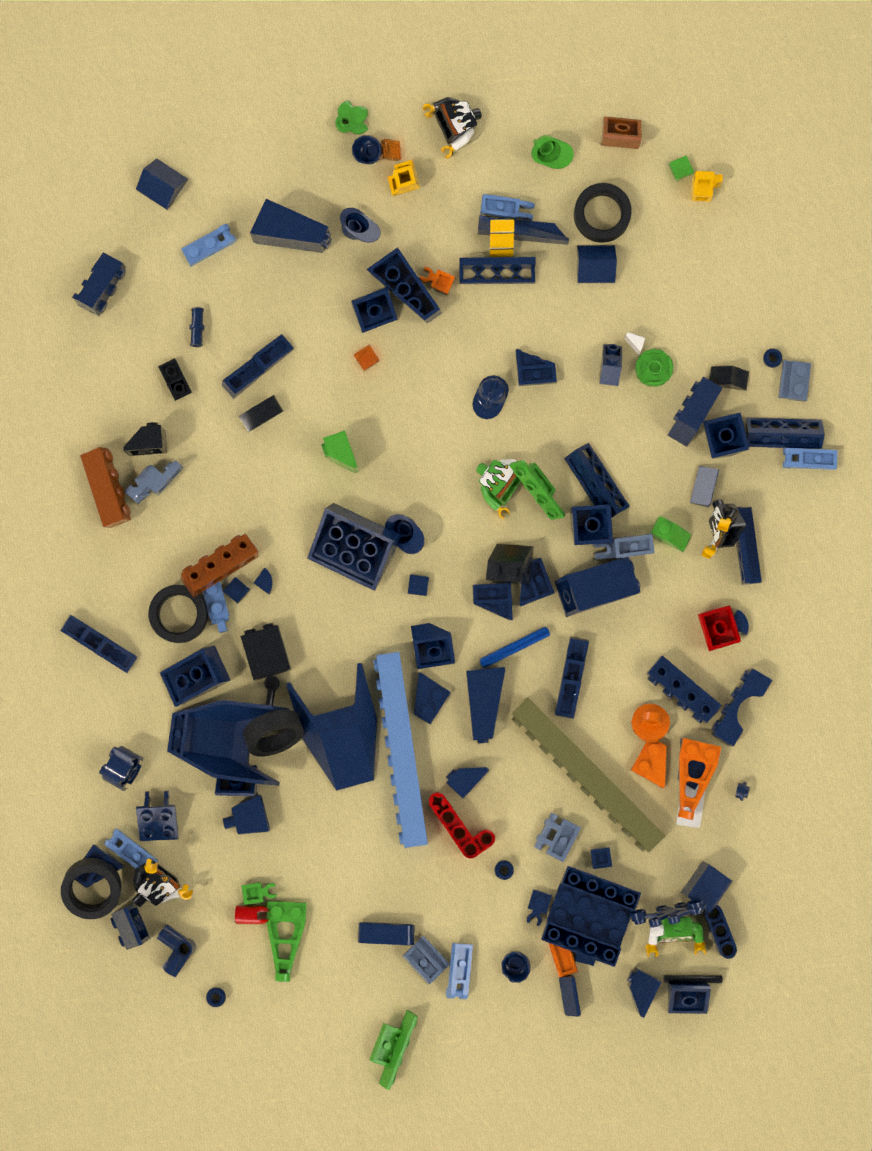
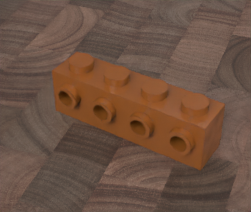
(106, 487)
(219, 565)

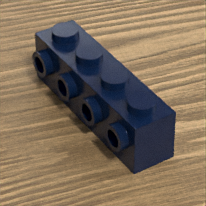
(683, 689)

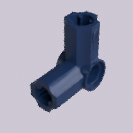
(178, 958)

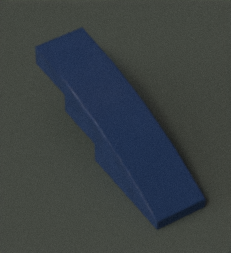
(98, 643)
(571, 677)

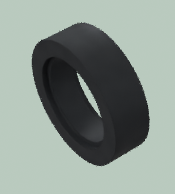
(618, 196)
(155, 621)
(270, 722)
(88, 911)

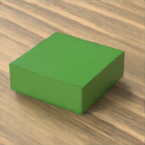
(681, 168)

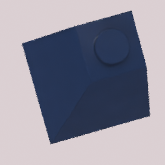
(591, 524)
(432, 646)
(642, 989)

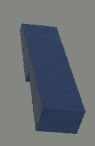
(257, 366)

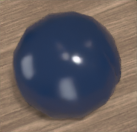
(367, 149)
(516, 966)

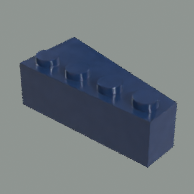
(401, 280)

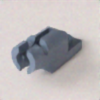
(153, 480)
(626, 547)

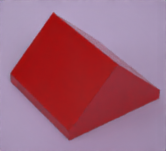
(719, 628)

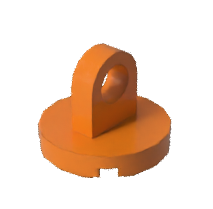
(650, 722)

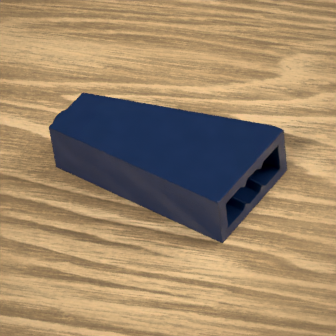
(484, 700)

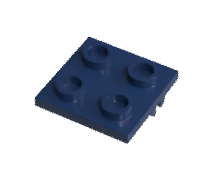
(158, 821)

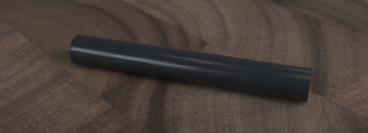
(692, 978)

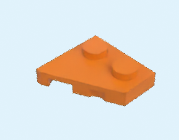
(652, 763)

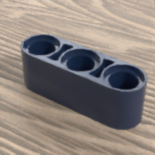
(386, 933)
(725, 938)

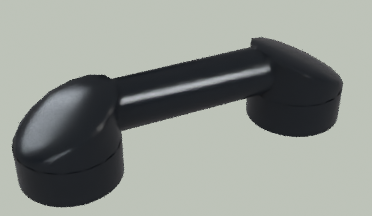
(271, 683)

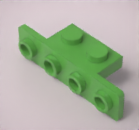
(539, 487)
(391, 1047)

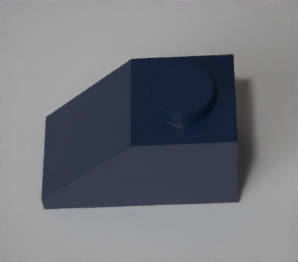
(465, 779)

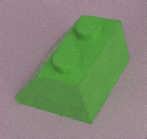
(339, 451)

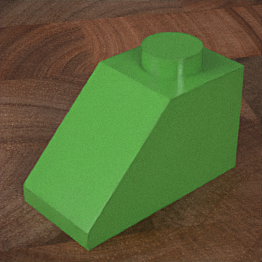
(670, 533)

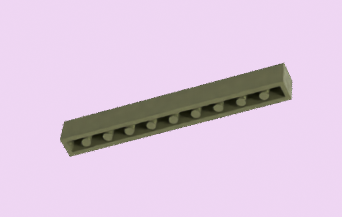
(591, 778)

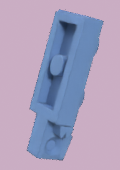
(217, 606)

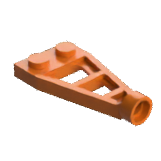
(700, 752)

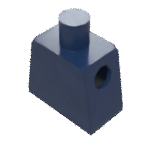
(248, 817)

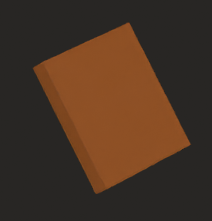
(621, 132)

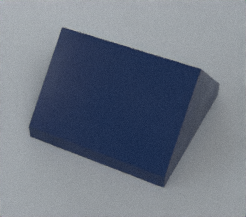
(160, 183)
(596, 264)
(374, 310)
(726, 436)
(235, 788)
(707, 885)
(688, 998)

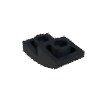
(174, 379)
(261, 413)

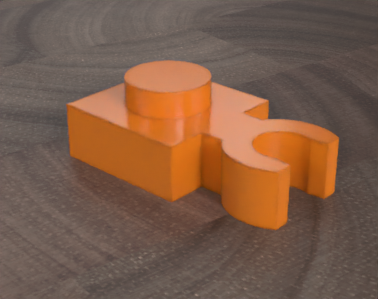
(440, 281)

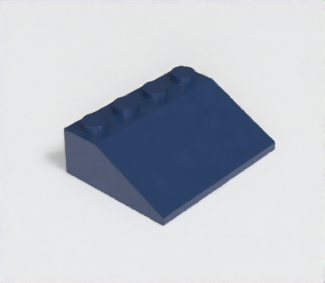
(353, 546)

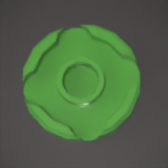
(654, 367)

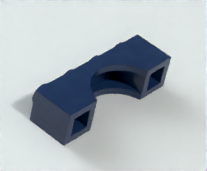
(728, 727)

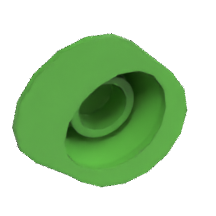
(552, 152)

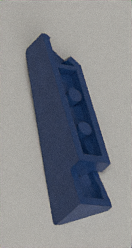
(528, 230)

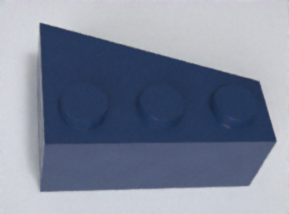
(100, 284)
(694, 411)

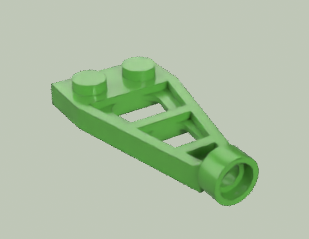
(285, 912)

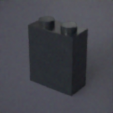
(265, 651)

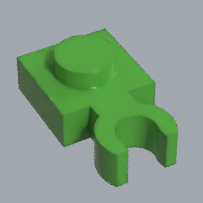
(254, 892)

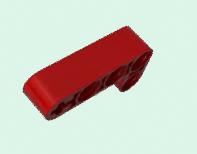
(457, 823)

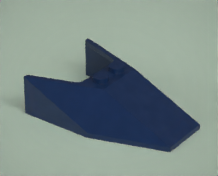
(342, 738)
(214, 741)

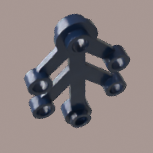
(673, 914)

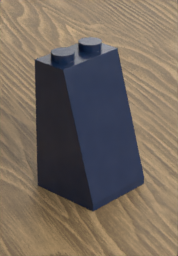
(289, 229)
(597, 586)

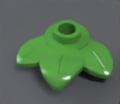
(353, 116)

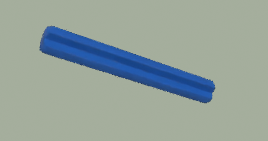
(514, 647)

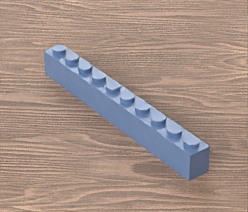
(401, 749)

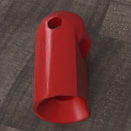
(248, 915)

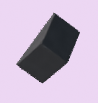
(729, 377)

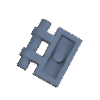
(563, 839)

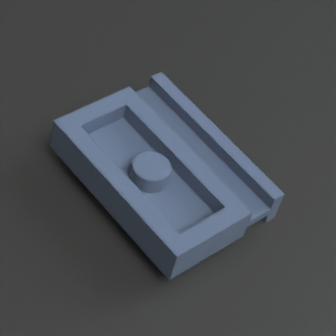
(794, 380)
(425, 960)

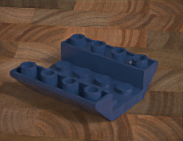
(590, 916)

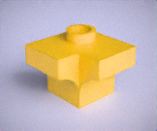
(404, 178)
(703, 184)

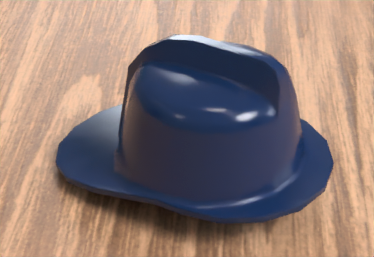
(358, 226)
(490, 397)
(411, 536)

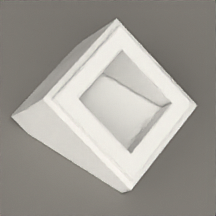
(635, 342)

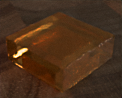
(391, 150)
(366, 358)

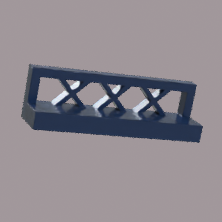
(497, 263)
(785, 435)
(594, 483)
(747, 550)

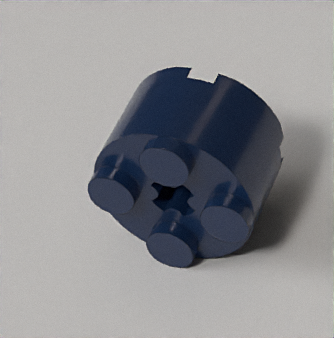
(121, 767)

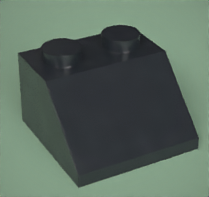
(147, 441)
(510, 564)

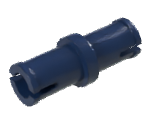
(196, 327)

